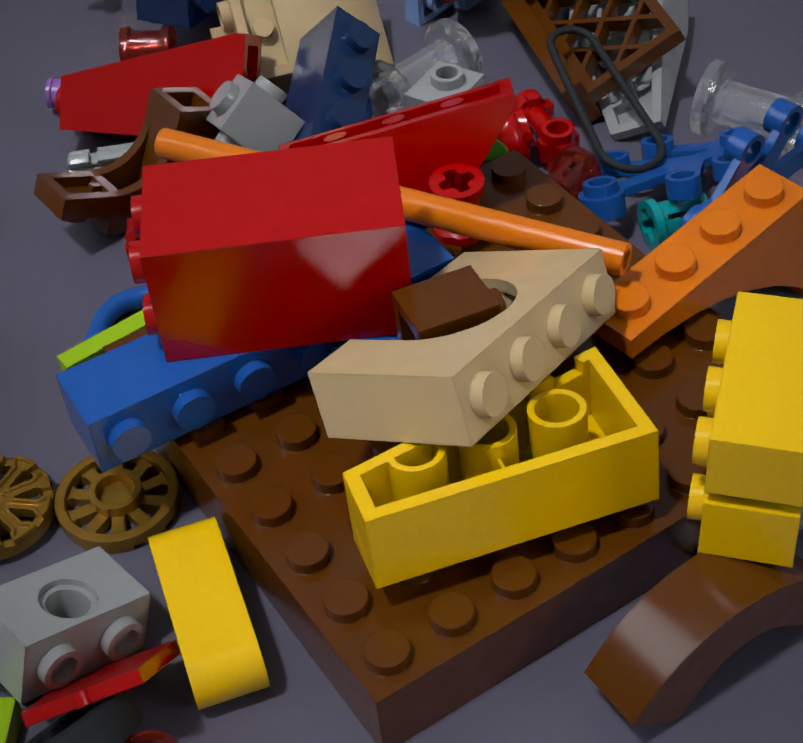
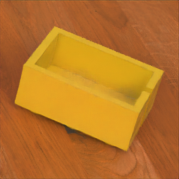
(752, 434)

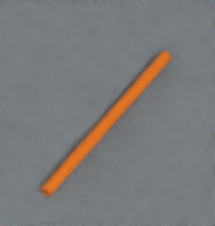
(436, 210)

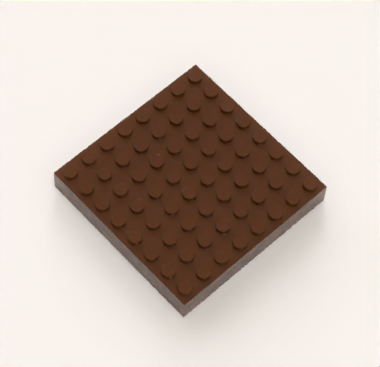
(453, 633)

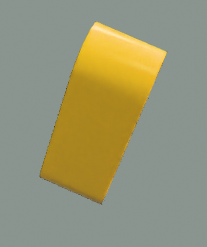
(208, 613)

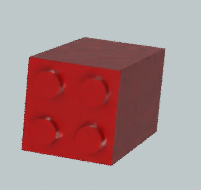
(270, 248)

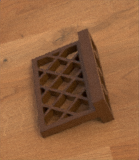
(538, 20)

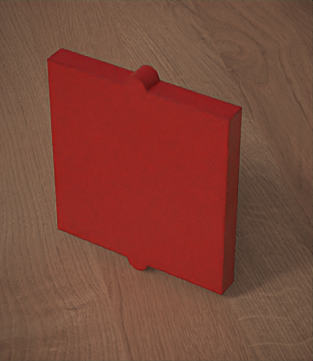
(101, 683)

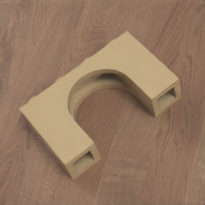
(467, 381)

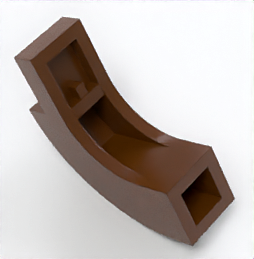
(106, 192)
(688, 629)

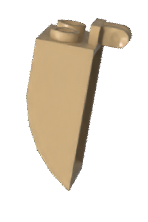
(285, 23)

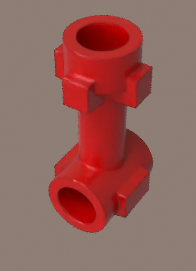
(552, 133)

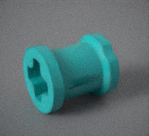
(655, 218)

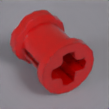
(466, 185)

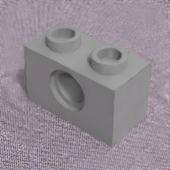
(68, 622)

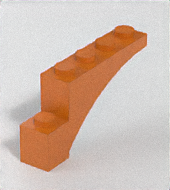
(733, 245)

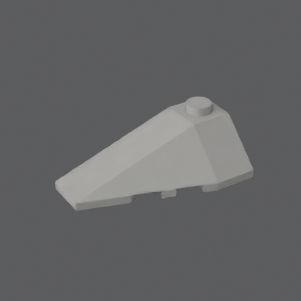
(652, 85)

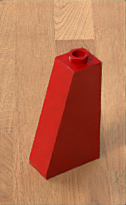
(117, 94)

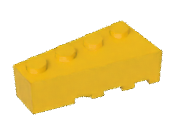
(551, 463)

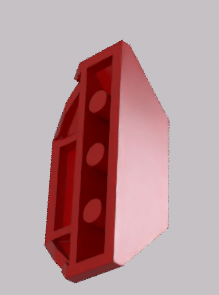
(434, 132)

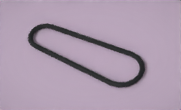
(631, 169)

